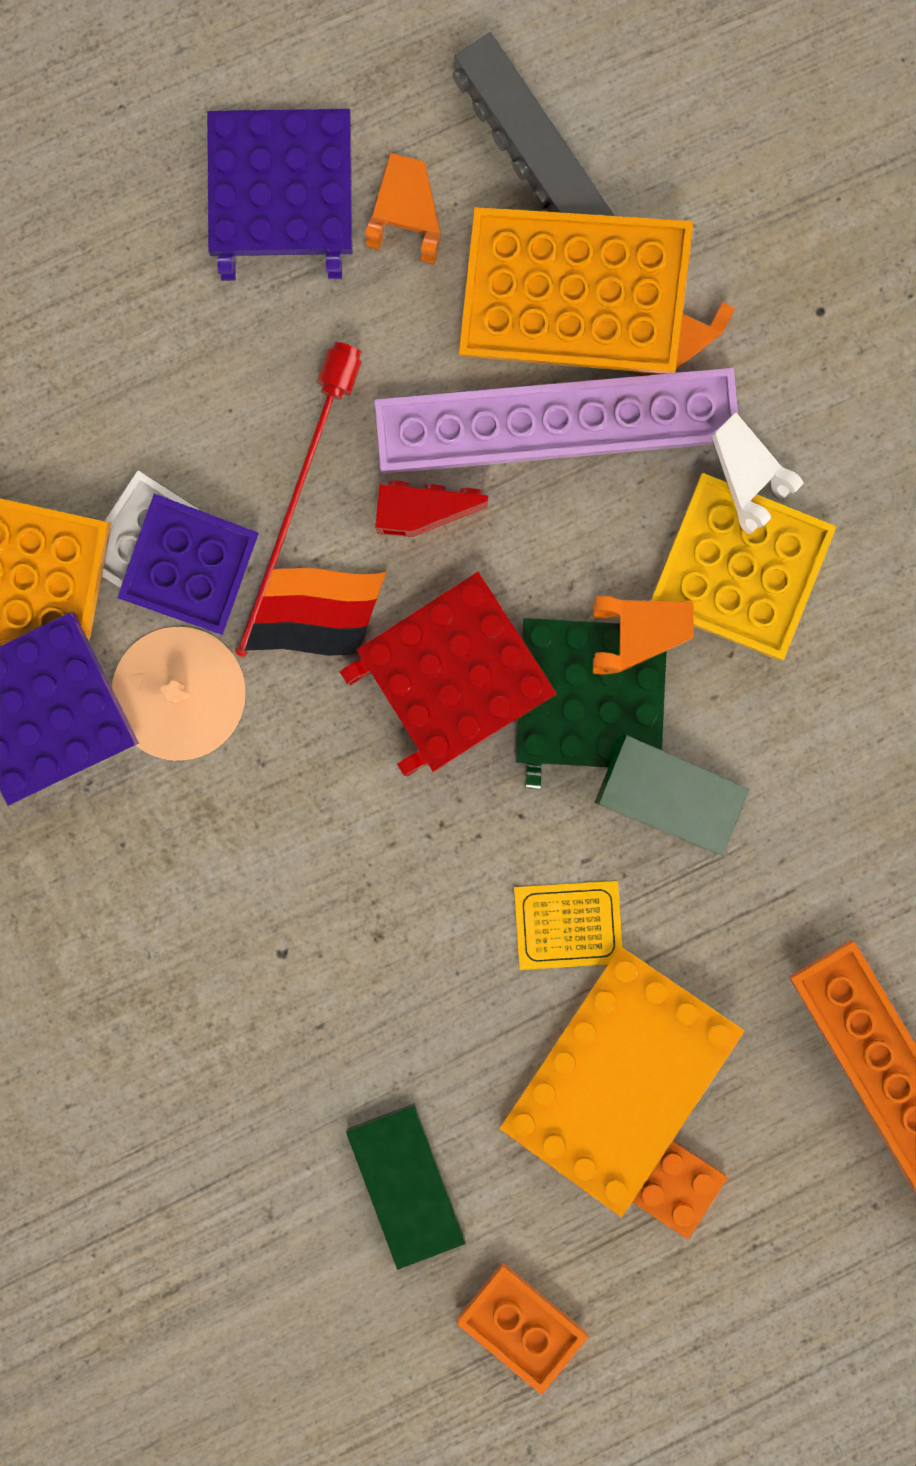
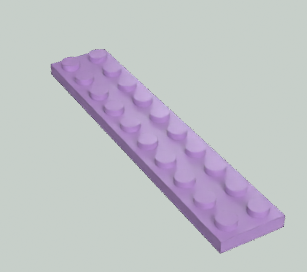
(553, 420)

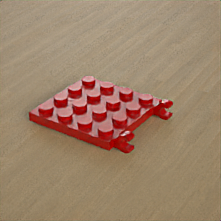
(453, 673)

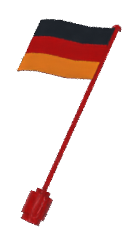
(313, 606)

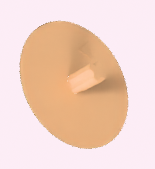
(180, 692)

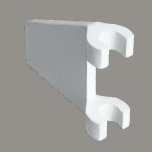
(748, 469)

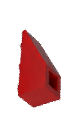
(416, 510)

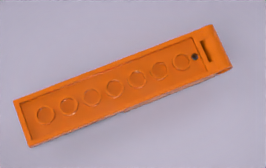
(867, 1044)

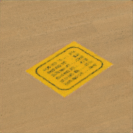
(567, 924)

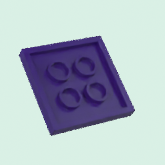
(187, 564)

